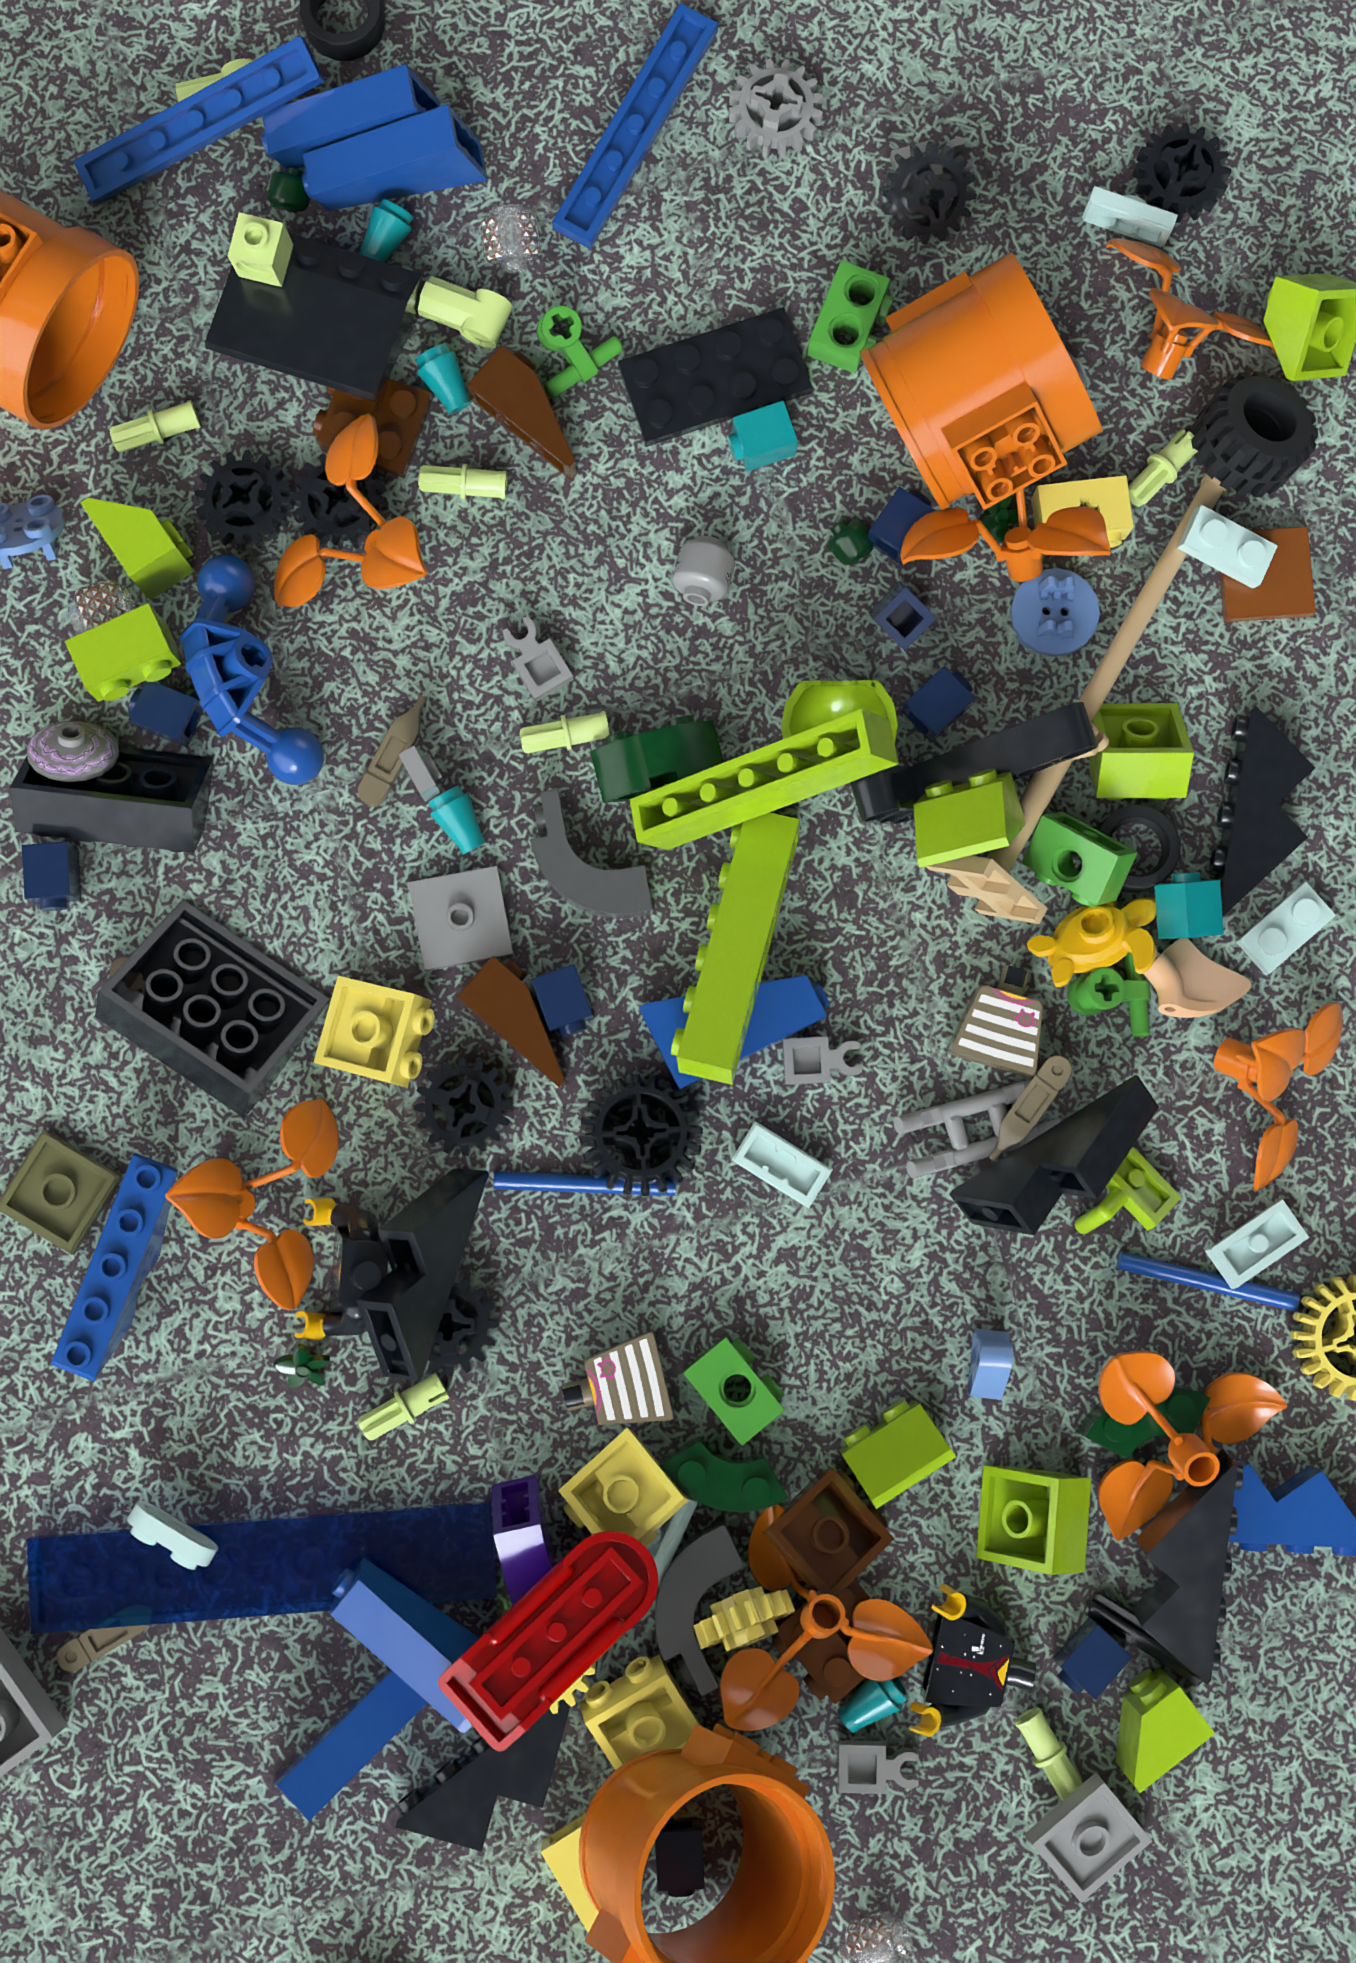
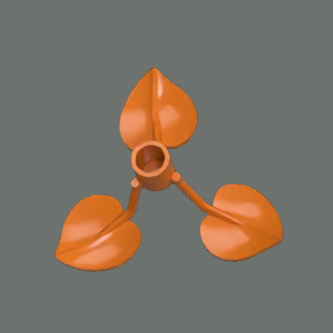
(1170, 343)
(1065, 533)
(391, 552)
(1271, 1065)
(218, 1200)
(1138, 1382)
(882, 1642)

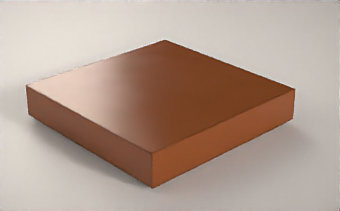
(1285, 588)

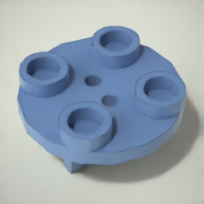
(29, 527)
(1055, 633)

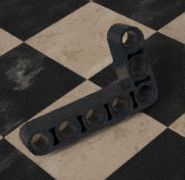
(1022, 749)

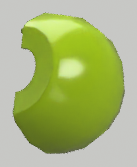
(823, 701)

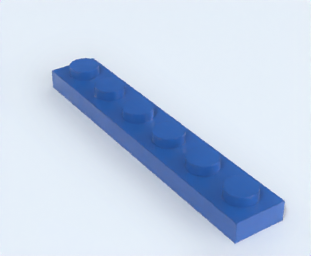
(199, 120)
(635, 126)

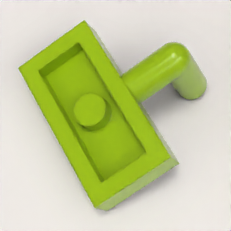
(1136, 1188)

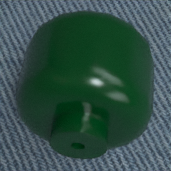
(287, 191)
(850, 541)

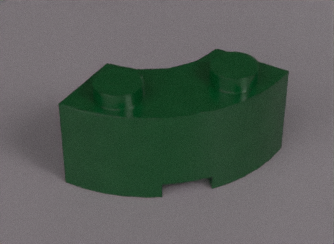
(655, 758)
(1180, 1409)
(723, 1481)

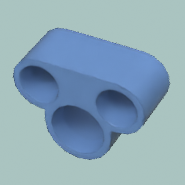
(990, 1363)

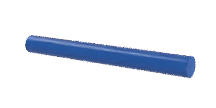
(567, 1183)
(1206, 1281)

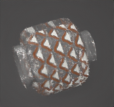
(510, 237)
(99, 604)
(877, 1940)

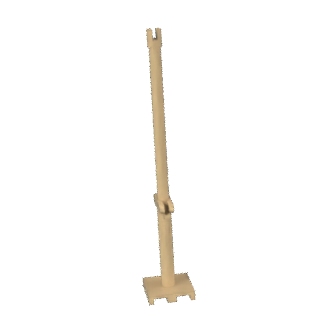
(989, 876)

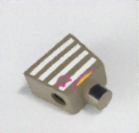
(1001, 1026)
(623, 1384)

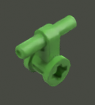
(581, 364)
(1107, 989)

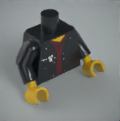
(356, 1268)
(967, 1664)

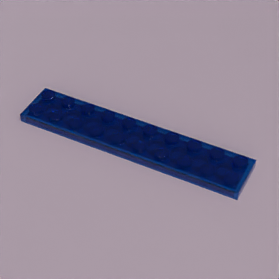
(258, 1567)

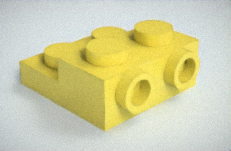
(374, 1031)
(623, 1491)
(638, 1712)

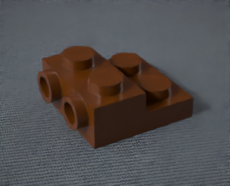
(398, 416)
(829, 1533)
(825, 1658)

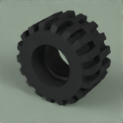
(1254, 434)

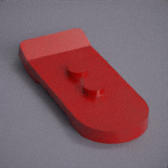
(552, 1636)

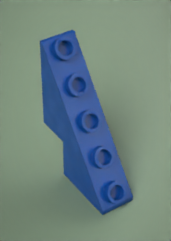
(117, 1269)
(1295, 1514)

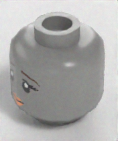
(703, 570)

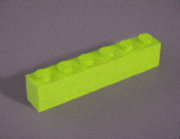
(765, 780)
(737, 947)

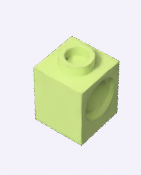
(260, 249)

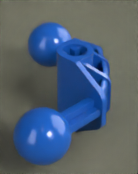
(231, 668)

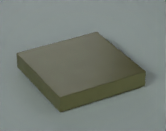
(59, 1192)

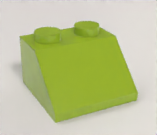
(1312, 324)
(145, 547)
(124, 653)
(1145, 752)
(966, 817)
(895, 1451)
(1034, 1519)
(1157, 1728)

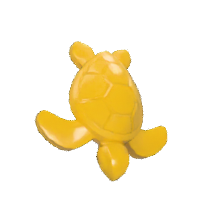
(1098, 938)

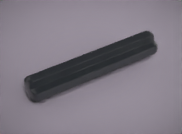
(1125, 1624)

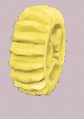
(1317, 1345)

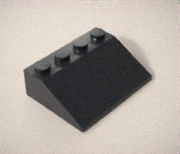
(329, 323)
(211, 1007)

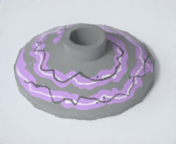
(72, 751)

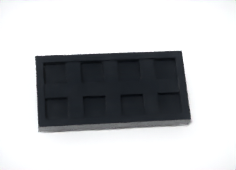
(714, 376)

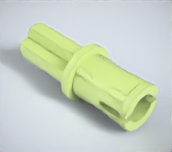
(154, 427)
(1161, 468)
(463, 481)
(564, 732)
(403, 1407)
(1048, 1752)

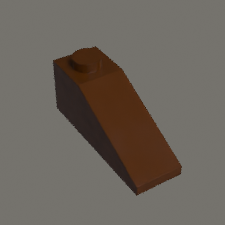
(514, 398)
(509, 1009)

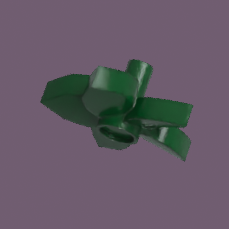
(998, 517)
(301, 1366)

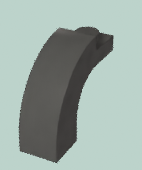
(590, 889)
(694, 1568)

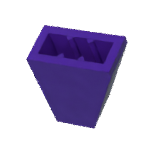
(521, 1534)

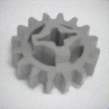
(779, 127)

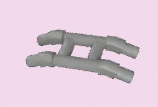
(951, 1114)

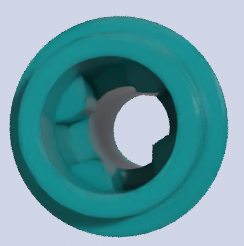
(385, 230)
(444, 378)
(457, 818)
(873, 1702)

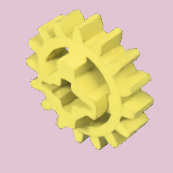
(744, 1618)

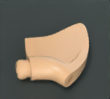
(1192, 983)

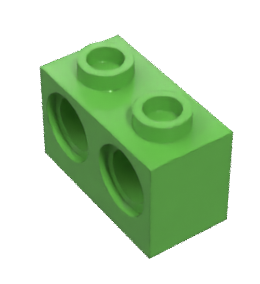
(844, 316)

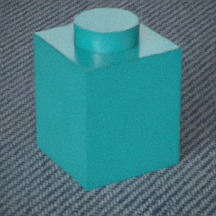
(762, 436)
(1188, 907)

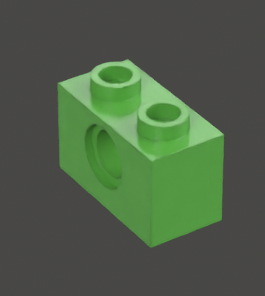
(1103, 859)
(741, 1416)

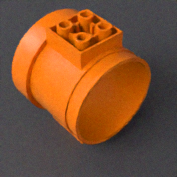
(61, 313)
(981, 385)
(784, 1871)

